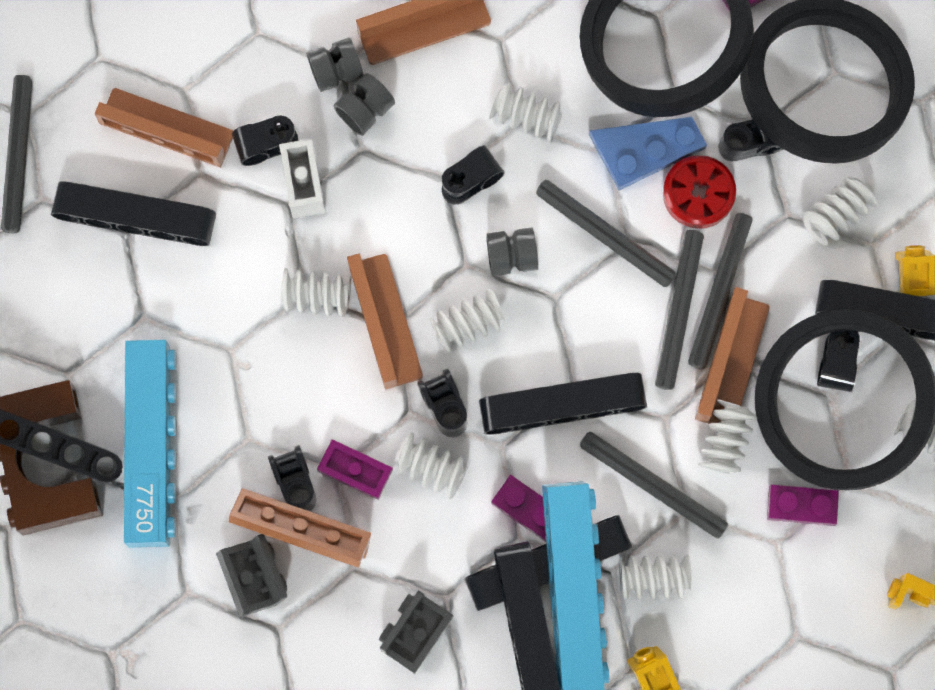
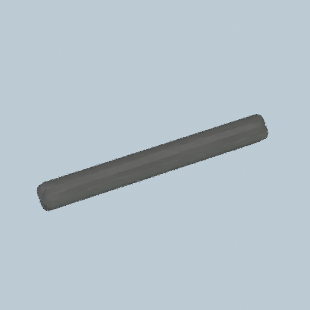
(16, 154)
(606, 233)
(720, 291)
(679, 310)
(653, 484)

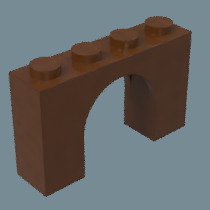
(35, 506)

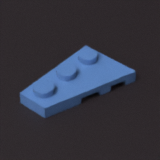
(646, 148)

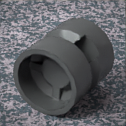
(335, 64)
(362, 105)
(512, 251)

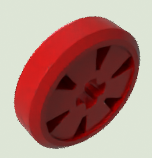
(680, 185)

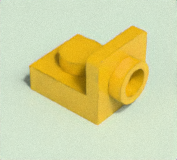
(916, 271)
(920, 591)
(653, 670)

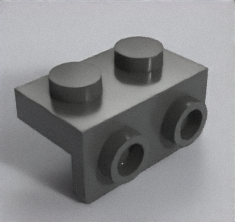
(252, 575)
(415, 631)

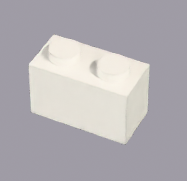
(302, 178)

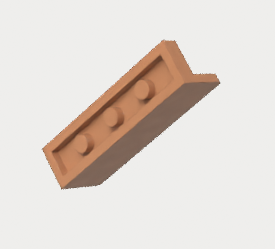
(418, 26)
(165, 127)
(385, 320)
(733, 355)
(300, 527)

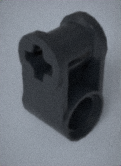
(753, 139)
(261, 140)
(475, 173)
(839, 365)
(443, 398)
(293, 474)

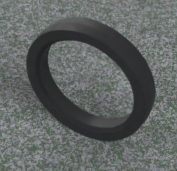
(872, 32)
(673, 100)
(780, 355)

